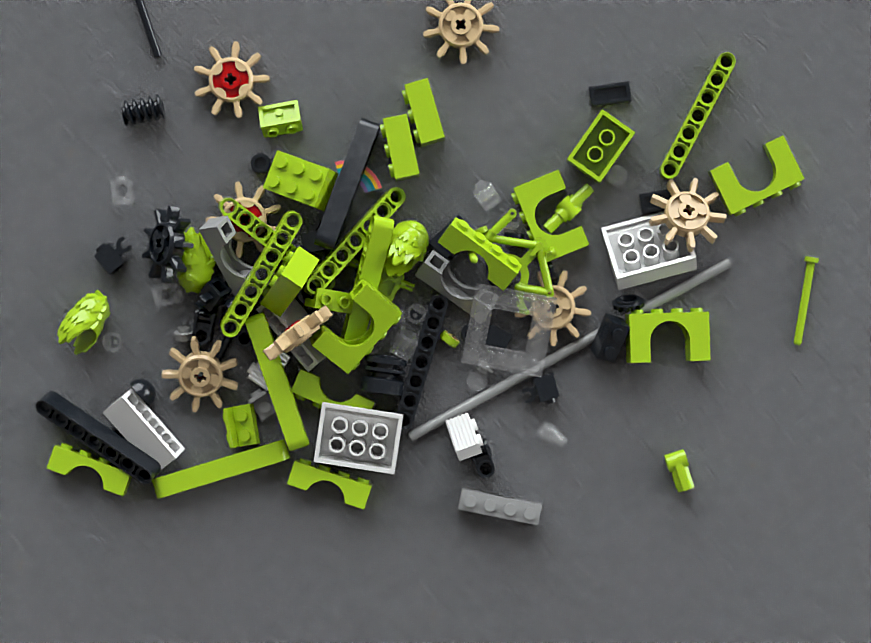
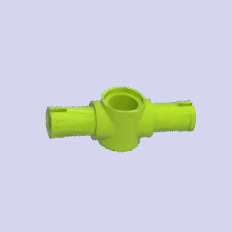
(568, 208)

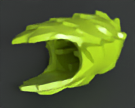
(406, 247)
(198, 263)
(85, 322)

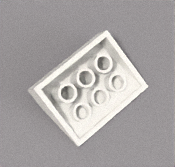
(639, 252)
(358, 438)

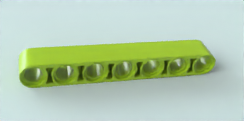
(704, 108)
(253, 224)
(345, 245)
(370, 269)
(260, 284)
(277, 383)
(221, 468)

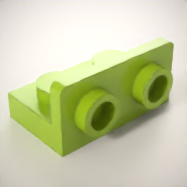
(280, 119)
(334, 300)
(241, 425)

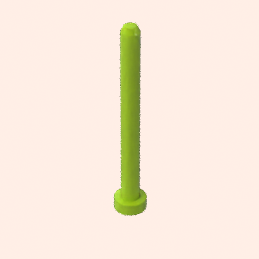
(804, 299)

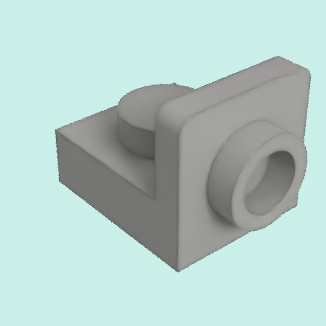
(262, 403)

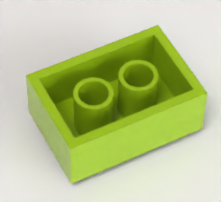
(423, 112)
(600, 146)
(400, 148)
(300, 180)
(288, 280)

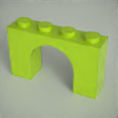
(785, 174)
(528, 197)
(693, 324)
(347, 352)

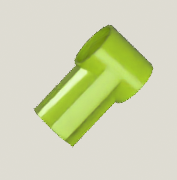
(678, 466)

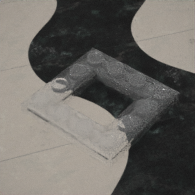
(528, 362)

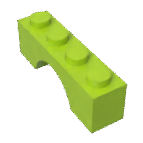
(463, 238)
(308, 386)
(65, 459)
(355, 491)

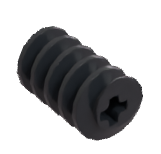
(143, 110)

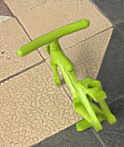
(536, 248)

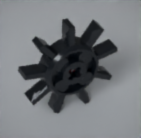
(167, 244)

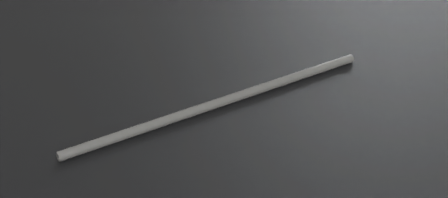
(564, 352)

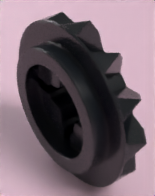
(628, 303)

